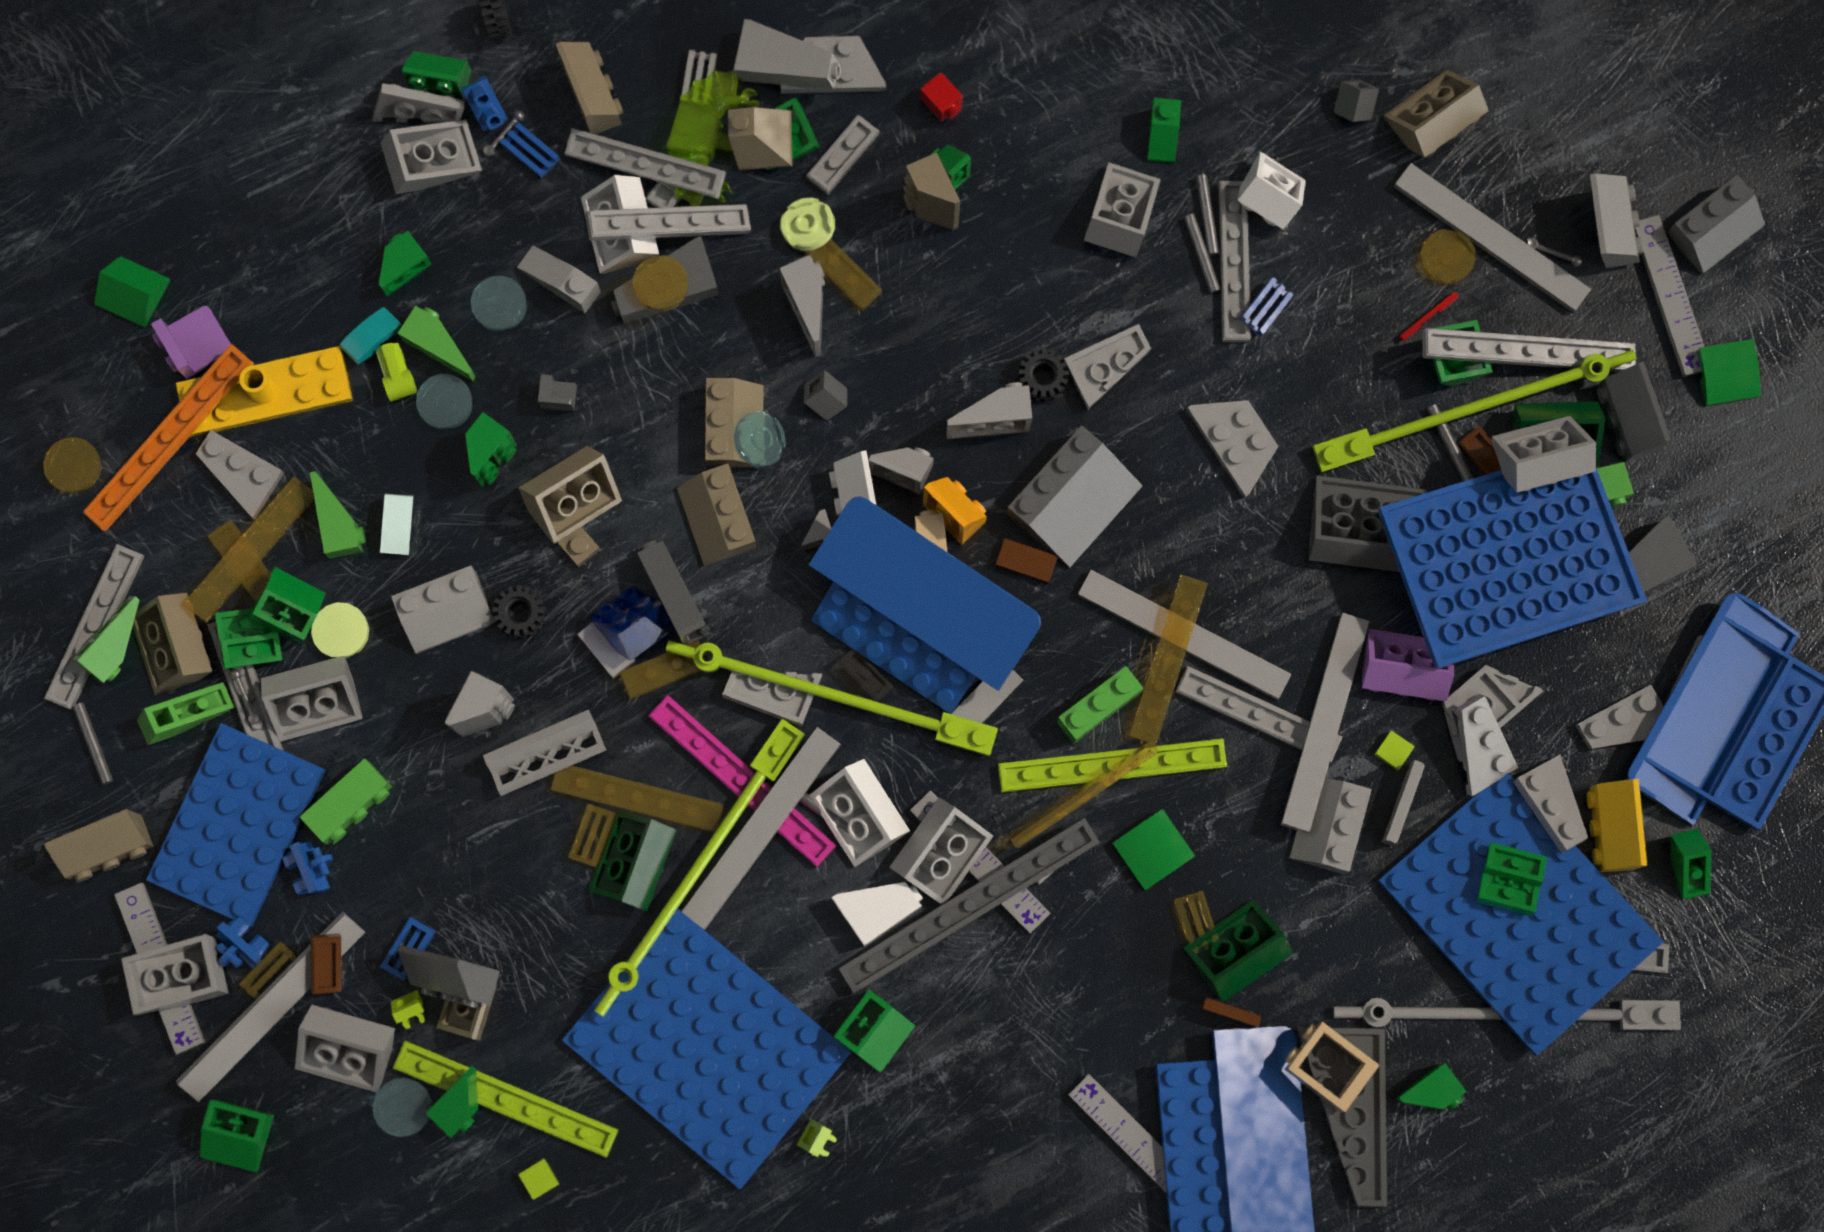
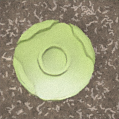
(807, 224)
(340, 630)

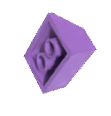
(1403, 667)

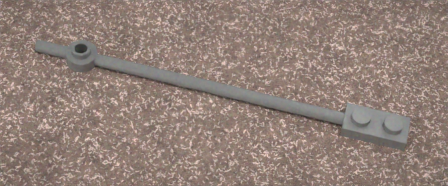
(1631, 1014)

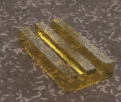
(582, 829)
(1183, 916)
(252, 990)

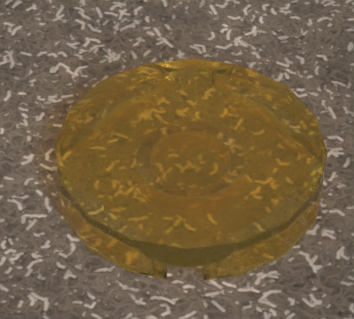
(1447, 256)
(660, 283)
(72, 465)

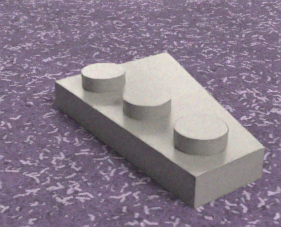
(409, 103)
(1105, 363)
(241, 472)
(771, 697)
(1622, 722)
(1484, 745)
(1553, 803)

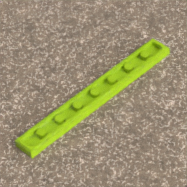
(1086, 767)
(509, 1100)

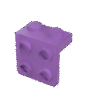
(191, 341)

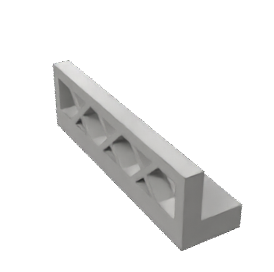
(543, 747)

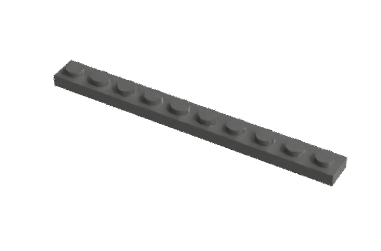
(969, 905)

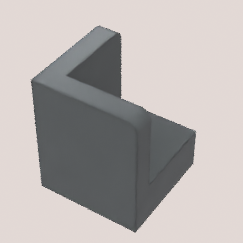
(1356, 100)
(556, 394)
(825, 395)

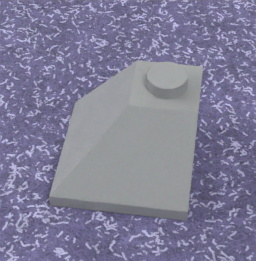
(903, 467)

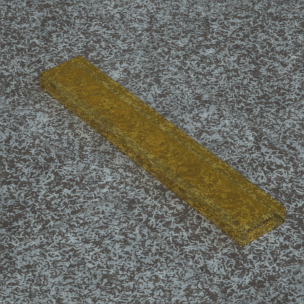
(249, 549)
(1168, 659)
(1083, 794)
(638, 797)

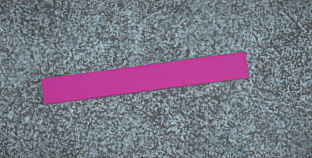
(736, 776)

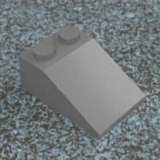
(429, 155)
(1122, 210)
(803, 287)
(996, 414)
(174, 975)

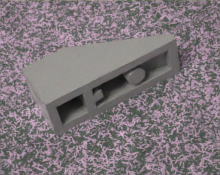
(560, 278)

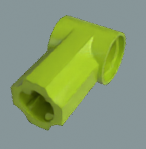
(397, 378)

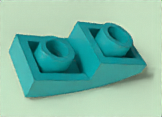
(370, 334)

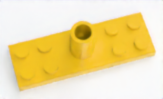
(279, 390)

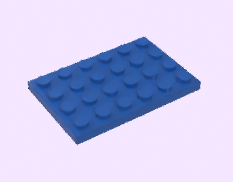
(236, 824)

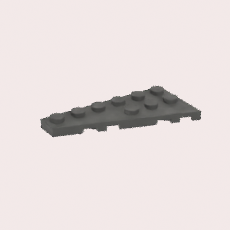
(1362, 1128)

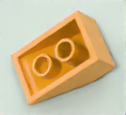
(960, 514)

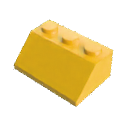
(1617, 826)

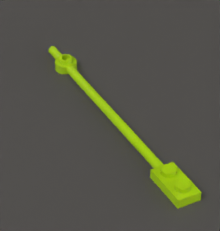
(1360, 445)
(950, 730)
(768, 765)

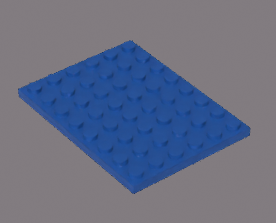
(1507, 563)
(1527, 968)
(709, 1049)

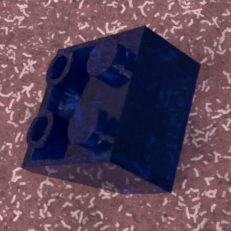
(632, 622)

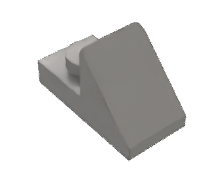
(817, 532)

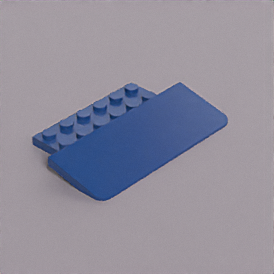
(917, 607)
(1732, 720)
(1235, 1137)

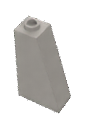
(783, 60)

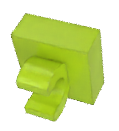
(407, 1007)
(815, 1137)

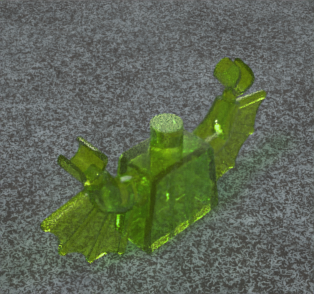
(699, 124)

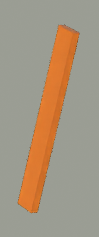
(167, 438)

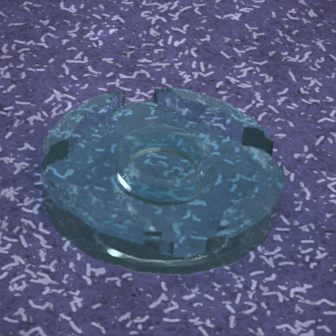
(498, 303)
(444, 401)
(759, 439)
(402, 1107)

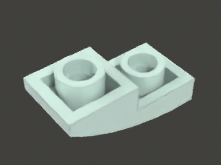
(396, 524)

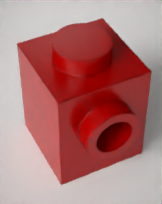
(941, 97)

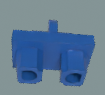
(484, 104)
(311, 866)
(231, 937)

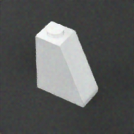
(877, 909)

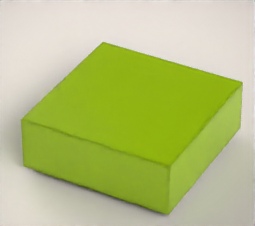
(1394, 750)
(539, 1179)

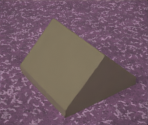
(464, 1019)

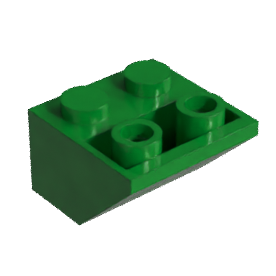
(436, 74)
(488, 448)
(287, 605)
(874, 1031)
(234, 1135)

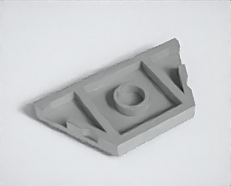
(856, 64)
(1236, 439)
(1503, 692)

